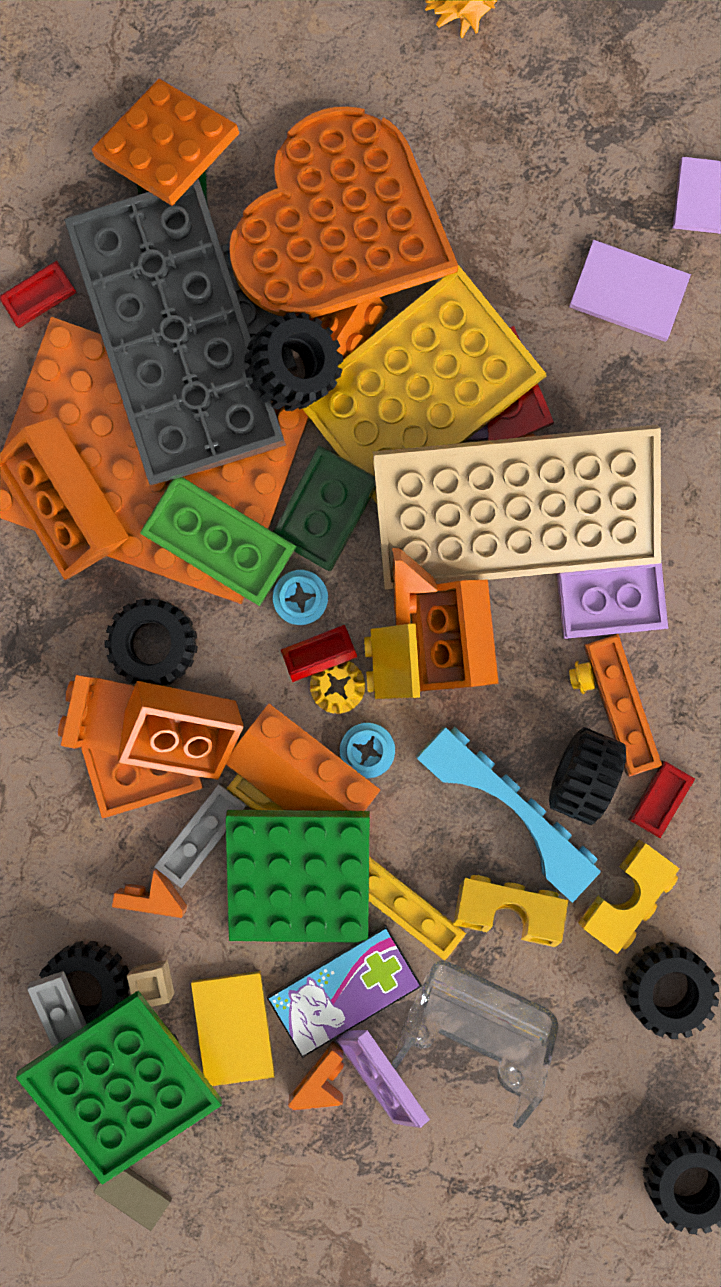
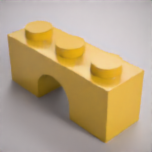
(540, 912)
(616, 923)

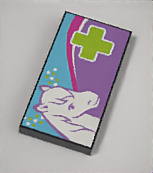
(344, 991)

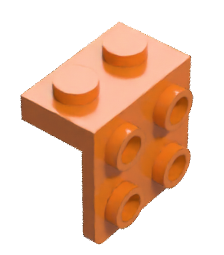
(353, 324)
(94, 714)

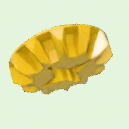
(334, 702)

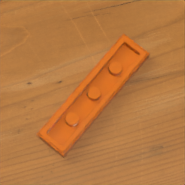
(623, 704)

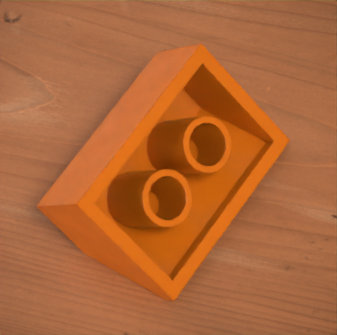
(455, 636)
(179, 730)

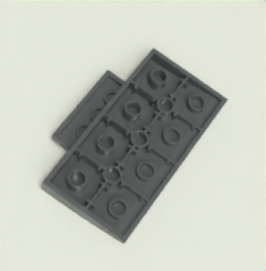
(176, 332)

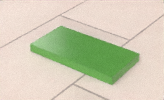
(218, 540)

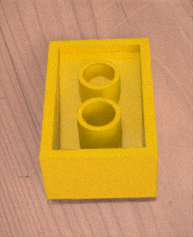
(394, 662)

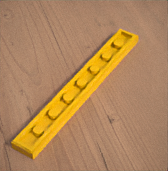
(385, 890)

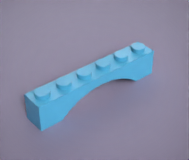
(560, 861)

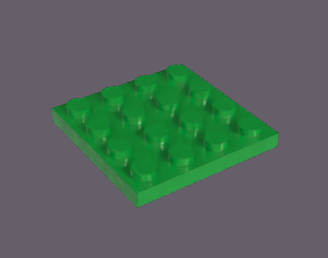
(298, 875)
(119, 1087)

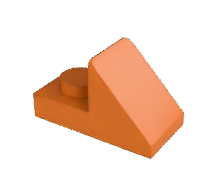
(407, 581)
(161, 900)
(314, 1089)

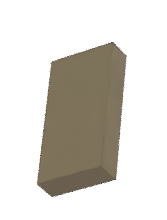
(135, 1197)

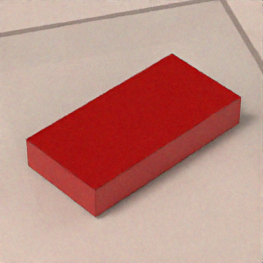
(37, 294)
(318, 653)
(661, 799)

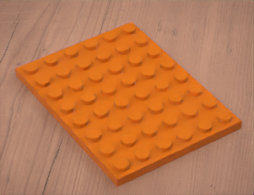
(79, 388)

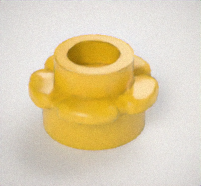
(582, 677)

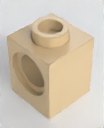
(152, 981)

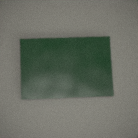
(325, 507)

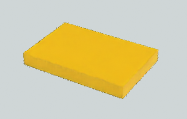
(233, 1028)

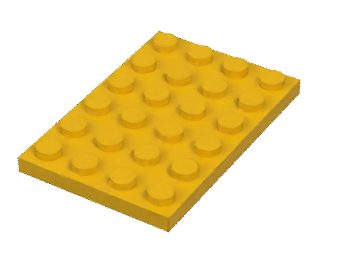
(426, 377)

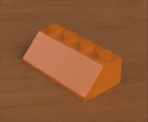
(60, 497)
(297, 768)

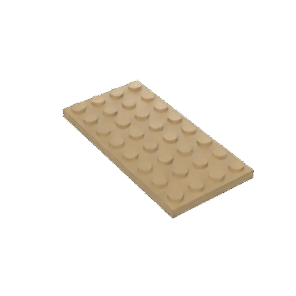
(522, 504)

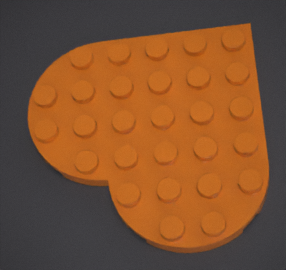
(342, 222)

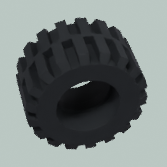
(313, 346)
(123, 632)
(587, 776)
(98, 963)
(690, 1010)
(667, 1164)

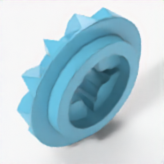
(290, 610)
(382, 744)

